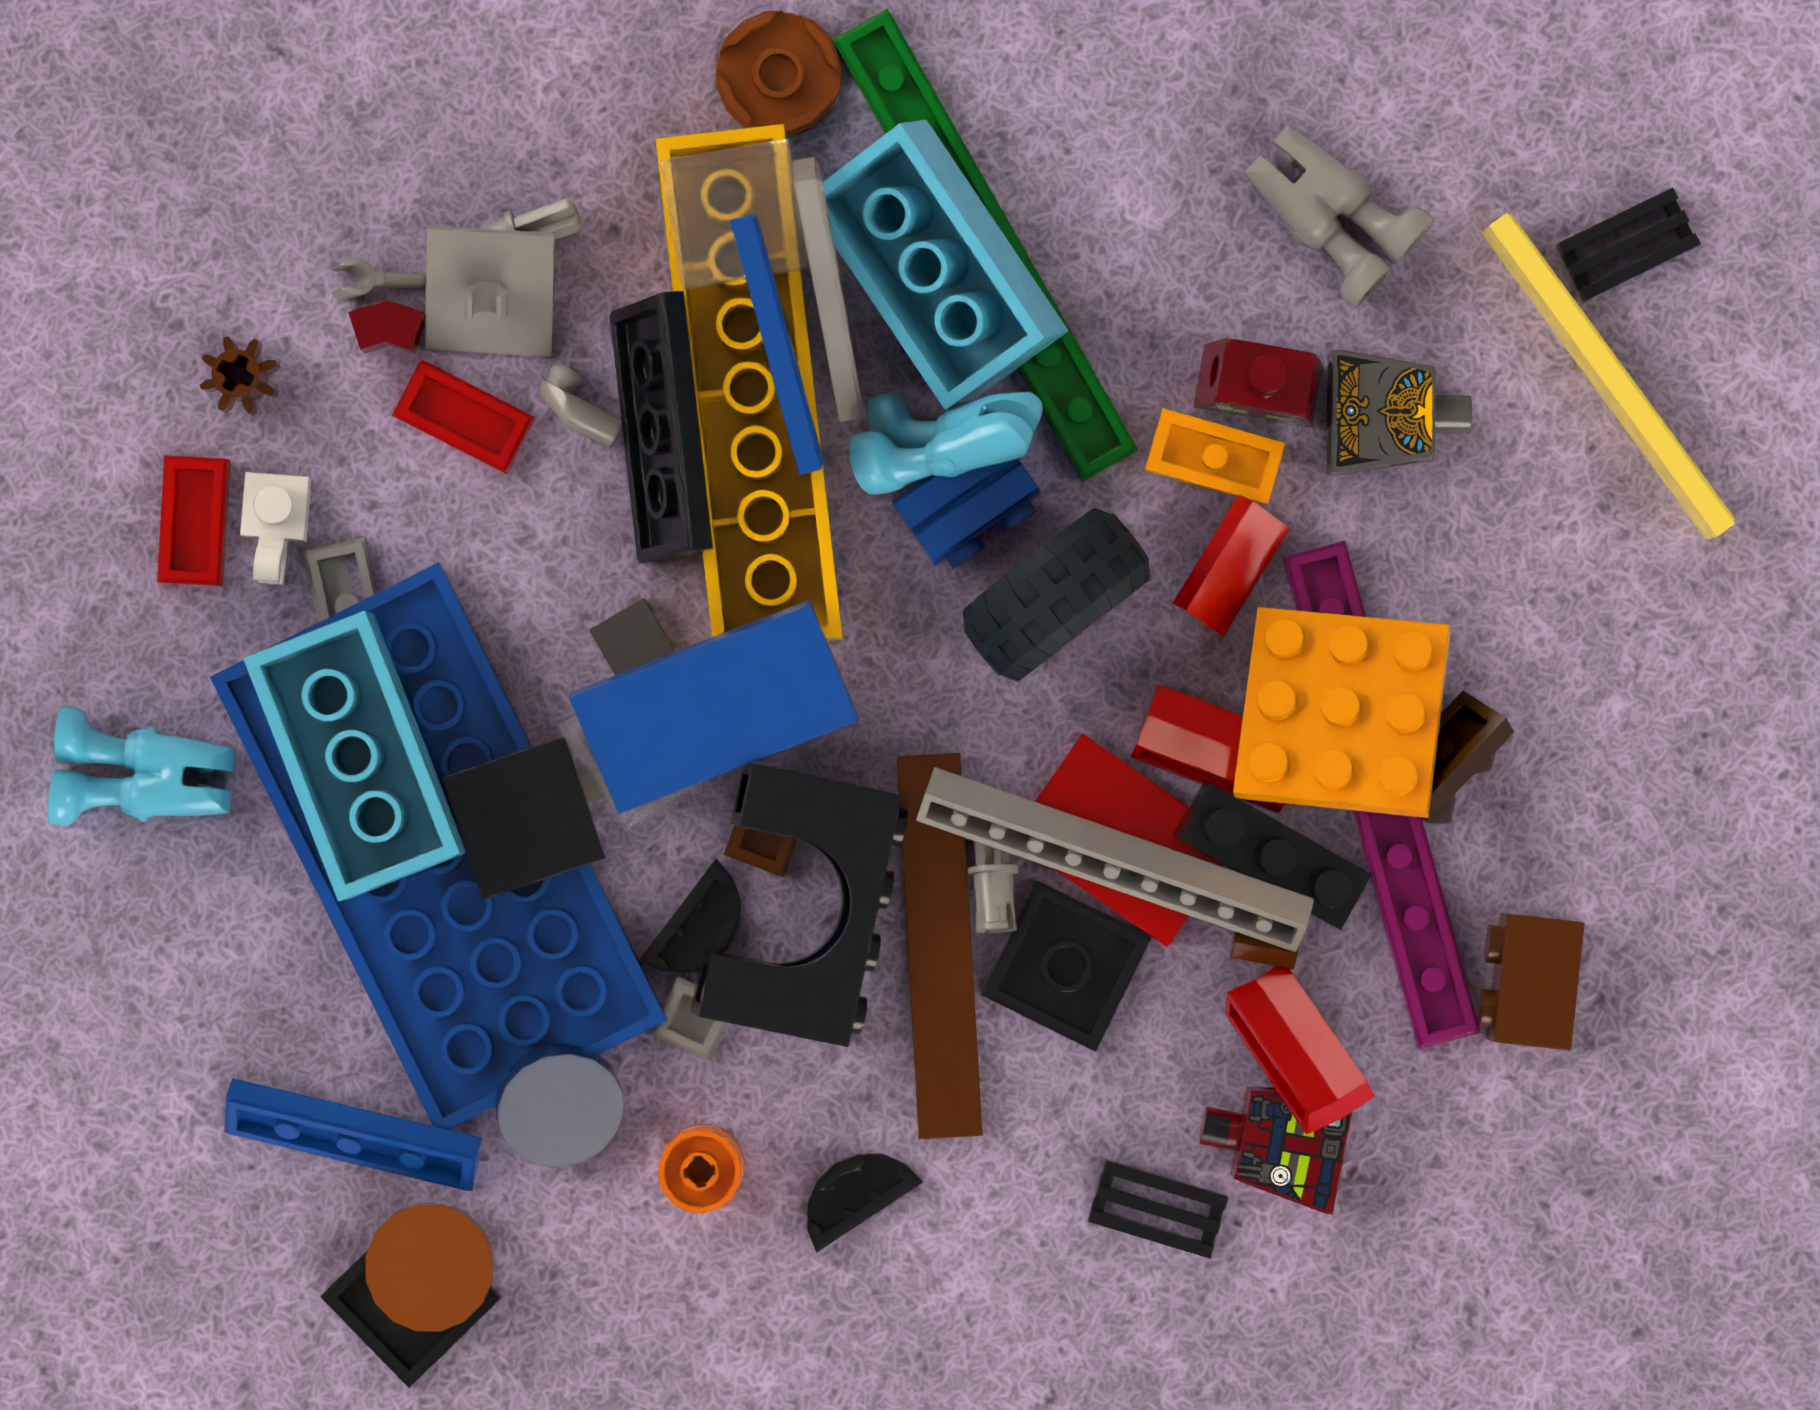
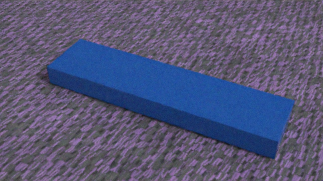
(777, 343)
(352, 1135)

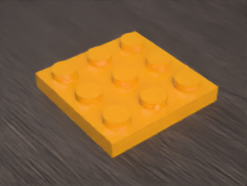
(1342, 712)

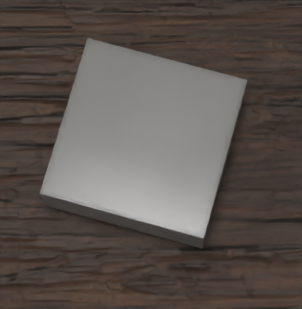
(685, 1028)

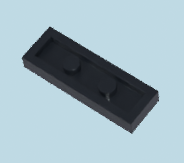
(1271, 852)

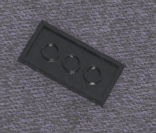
(661, 428)

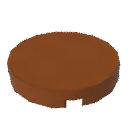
(779, 90)
(429, 1267)

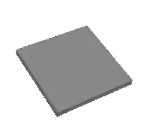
(489, 291)

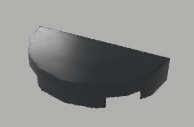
(703, 921)
(855, 1192)

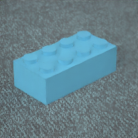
(937, 264)
(355, 755)

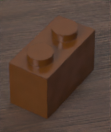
(1532, 981)

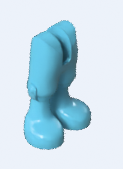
(960, 440)
(157, 776)

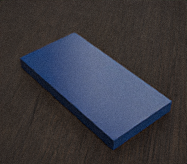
(714, 706)

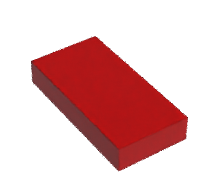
(463, 416)
(193, 520)
(1231, 565)

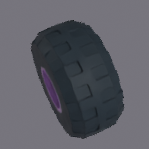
(1056, 594)

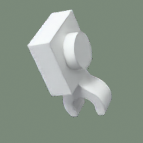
(274, 512)

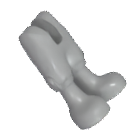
(1323, 194)

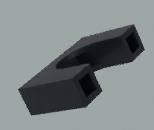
(820, 992)

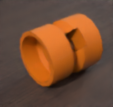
(701, 1168)

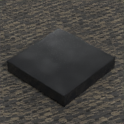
(524, 817)
(1066, 966)
(400, 1348)

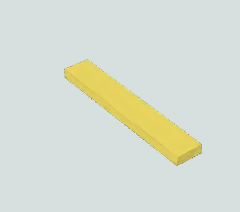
(1608, 376)

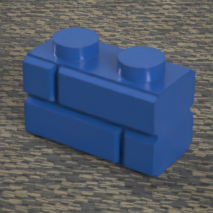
(954, 511)

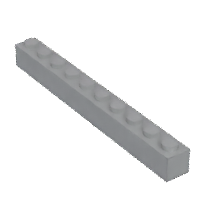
(1115, 859)

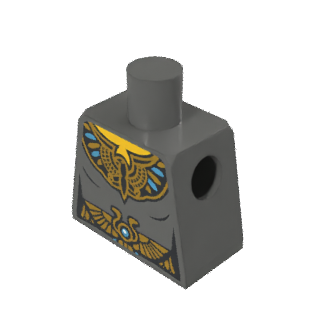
(1386, 413)

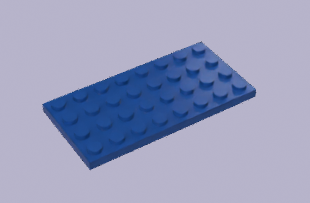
(453, 974)

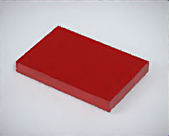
(1113, 794)

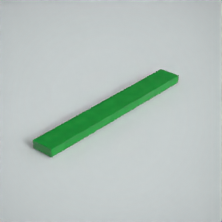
(1059, 373)

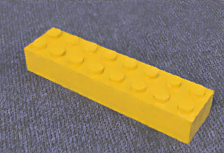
(763, 515)

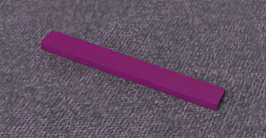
(1396, 851)

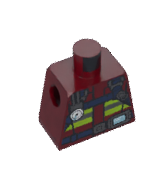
(1259, 381)
(1276, 1152)

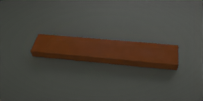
(939, 962)

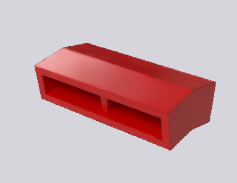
(1192, 740)
(1296, 1049)

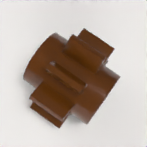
(238, 358)

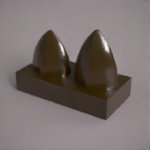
(1465, 746)

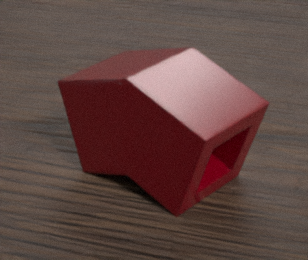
(386, 325)

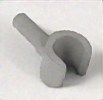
(370, 279)

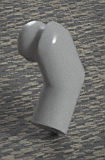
(575, 412)

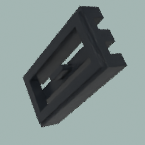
(1677, 220)
(1209, 1224)

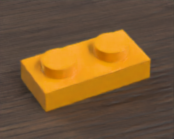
(1214, 456)

